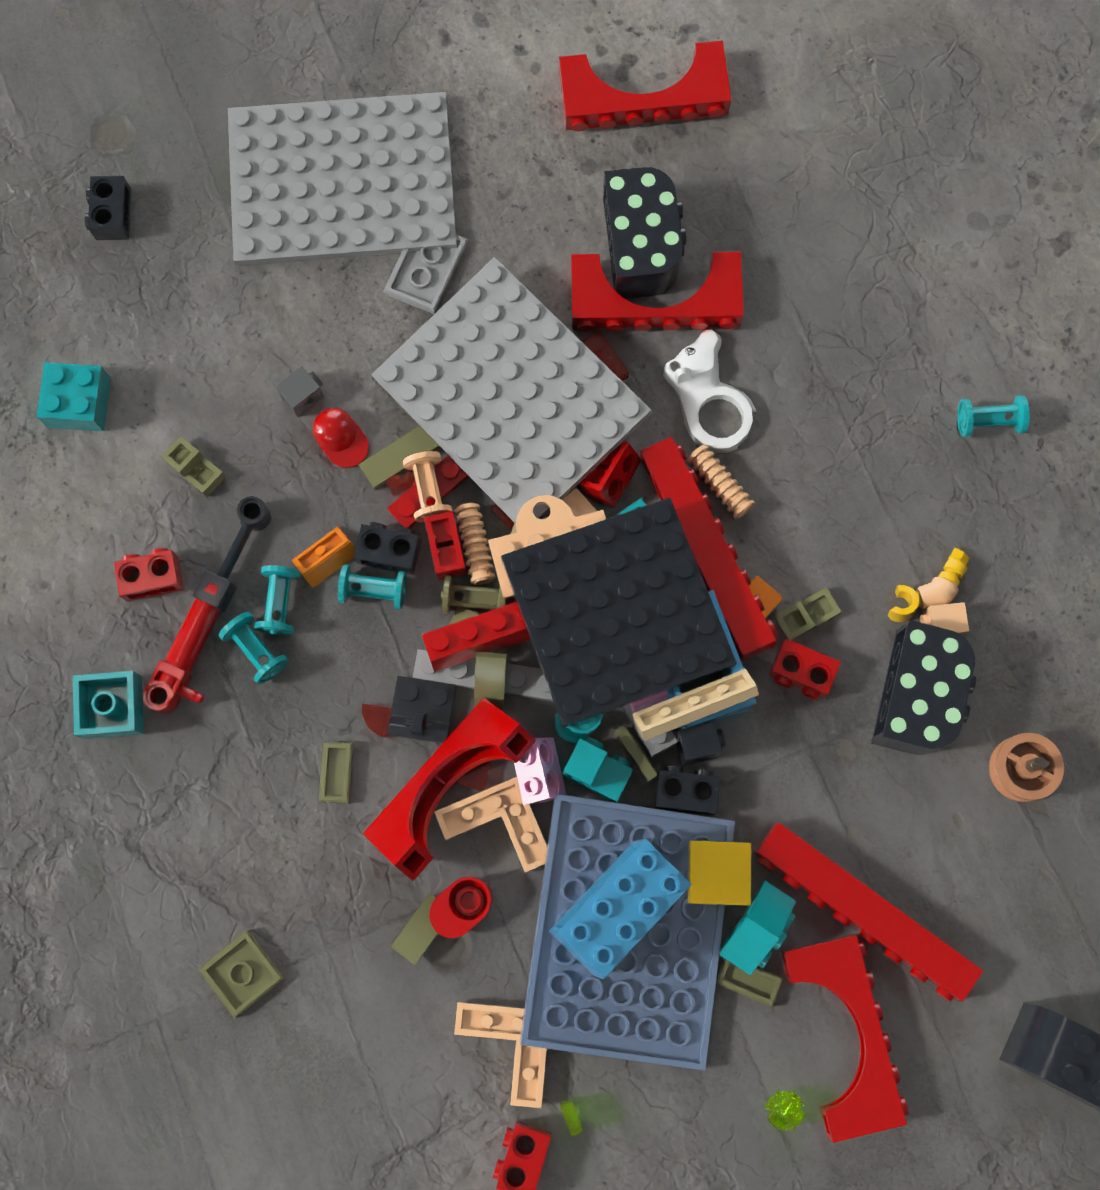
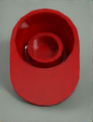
(340, 438)
(461, 907)

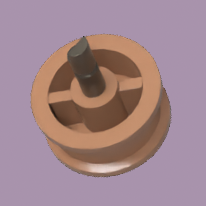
(1026, 767)

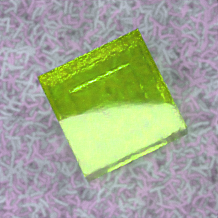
(571, 1117)

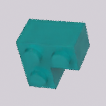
(596, 771)
(759, 929)

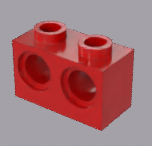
(611, 476)
(445, 545)
(148, 583)
(806, 661)
(529, 1161)

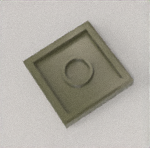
(241, 973)

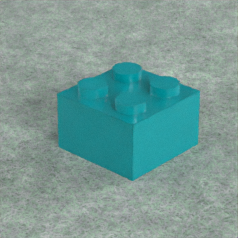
(73, 396)
(108, 705)

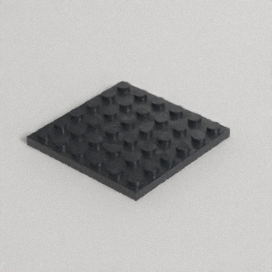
(617, 611)

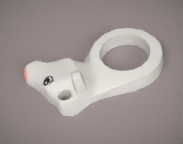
(697, 381)

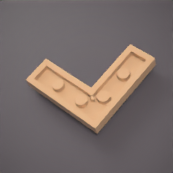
(496, 802)
(506, 1023)

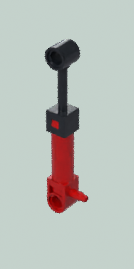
(211, 598)

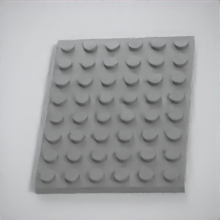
(340, 178)
(511, 392)

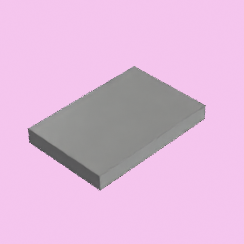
(424, 275)

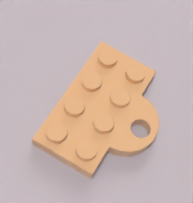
(534, 530)

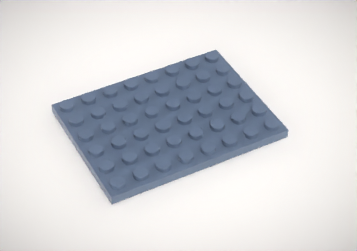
(663, 990)

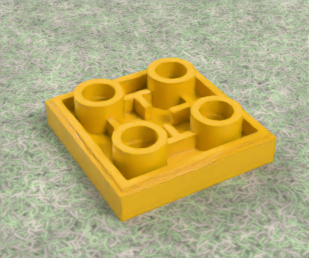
(719, 873)

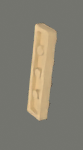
(695, 704)

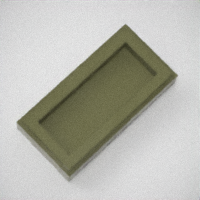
(635, 753)
(336, 772)
(758, 986)

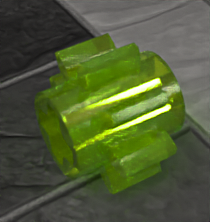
(785, 1110)

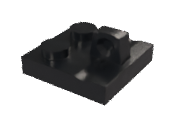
(421, 710)

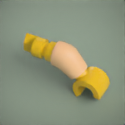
(938, 592)

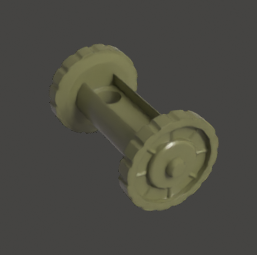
(473, 596)

